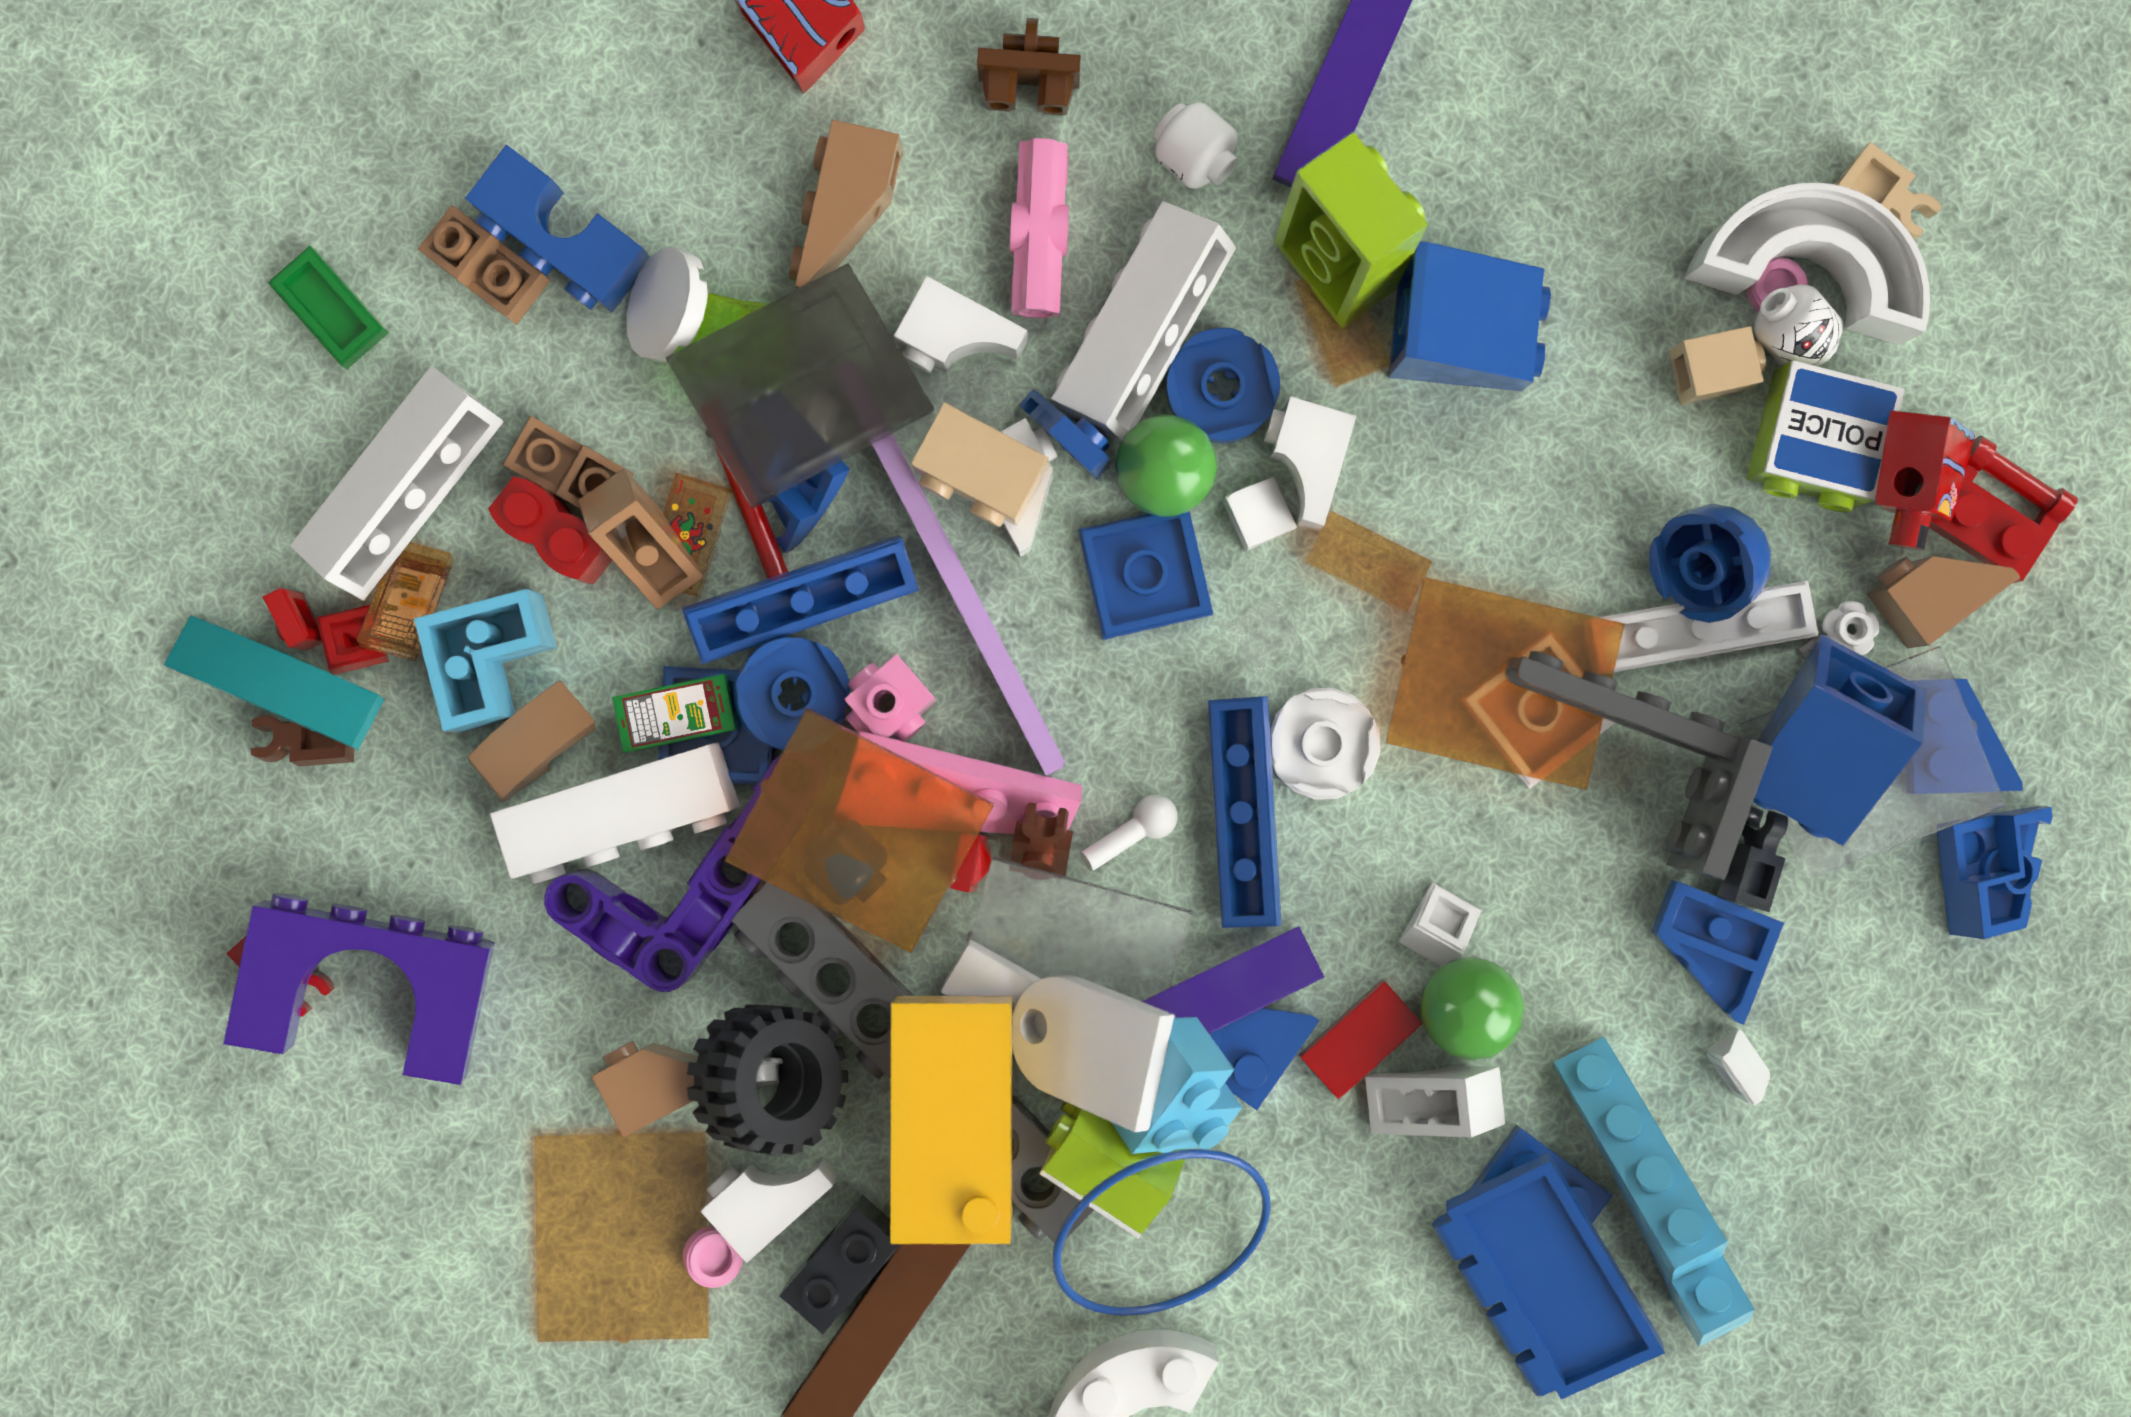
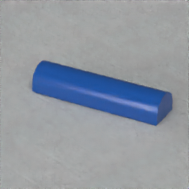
(800, 599)
(1244, 812)

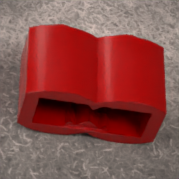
(547, 524)

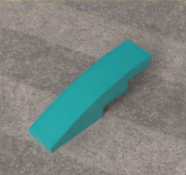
(274, 682)

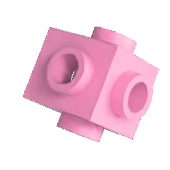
(891, 679)

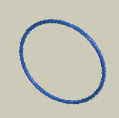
(1129, 1170)

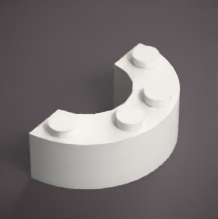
(1838, 230)
(1138, 1374)

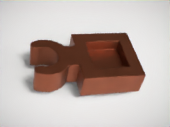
(301, 744)
(1042, 841)

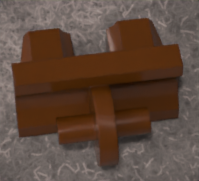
(1028, 61)

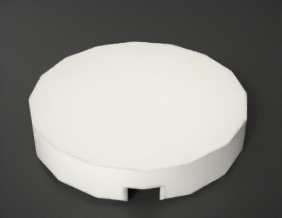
(666, 304)
(1303, 741)

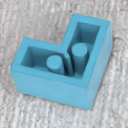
(467, 654)
(1192, 1095)

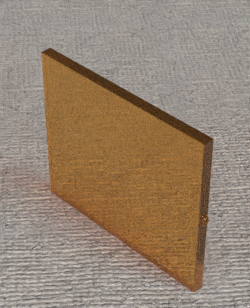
(1457, 693)
(859, 831)
(616, 1234)

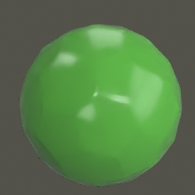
(1166, 465)
(1472, 1008)

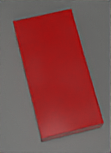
(1360, 1039)

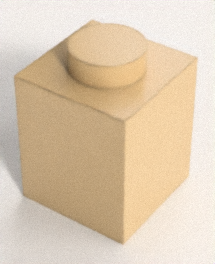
(1717, 365)

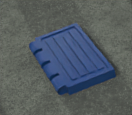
(1554, 1280)

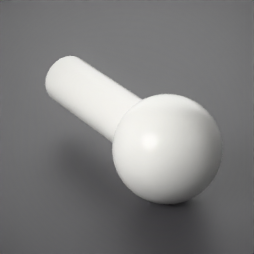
(1152, 818)

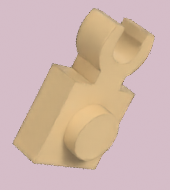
(1886, 182)

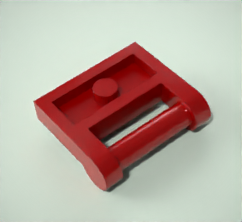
(1996, 530)

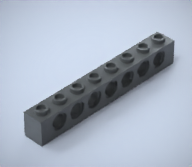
(872, 983)

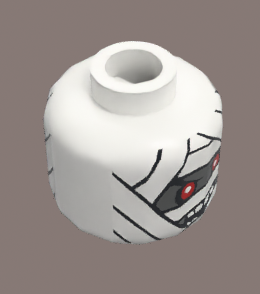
(1798, 326)

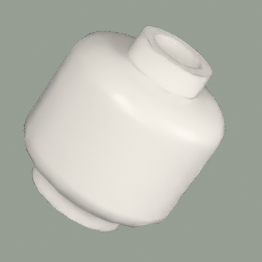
(1196, 145)

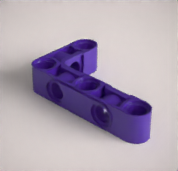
(634, 933)

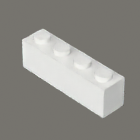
(1144, 320)
(396, 484)
(615, 811)

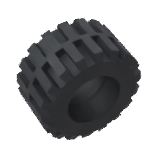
(729, 1070)

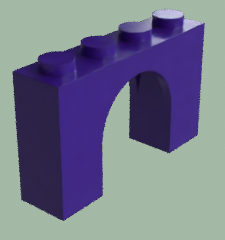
(290, 941)

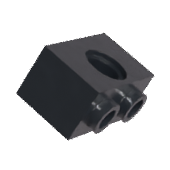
(840, 1265)

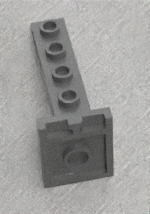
(1717, 791)

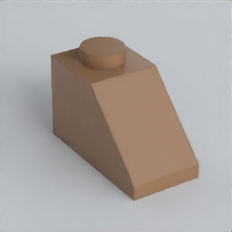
(639, 538)
(1935, 594)
(643, 1084)

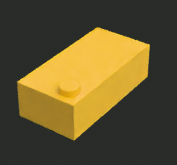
(951, 1120)

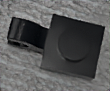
(1755, 866)

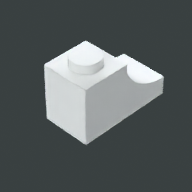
(950, 326)
(1312, 447)
(1436, 1102)
(758, 1206)

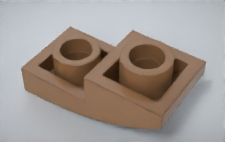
(484, 264)
(558, 462)
(530, 739)

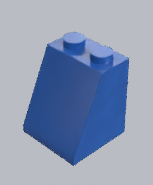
(1468, 320)
(1839, 740)

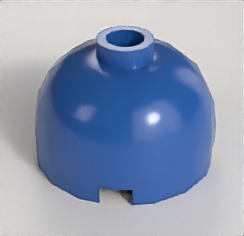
(1710, 562)

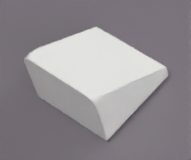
(1259, 513)
(1440, 926)
(1740, 1067)

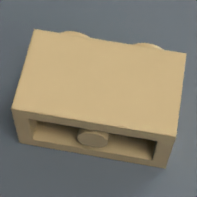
(979, 466)

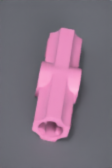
(1039, 228)

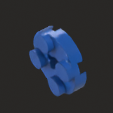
(1240, 360)
(759, 685)

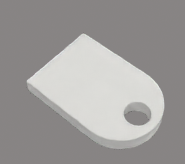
(1097, 1048)

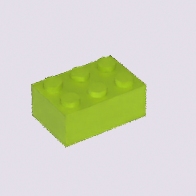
(1349, 229)

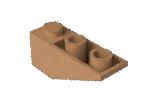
(852, 192)

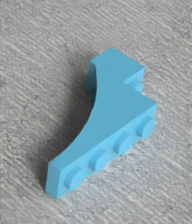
(1658, 1193)

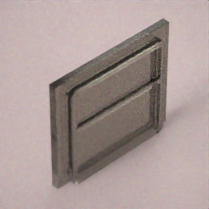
(799, 385)

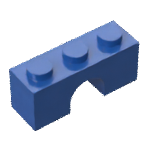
(517, 202)

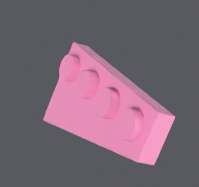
(1002, 785)

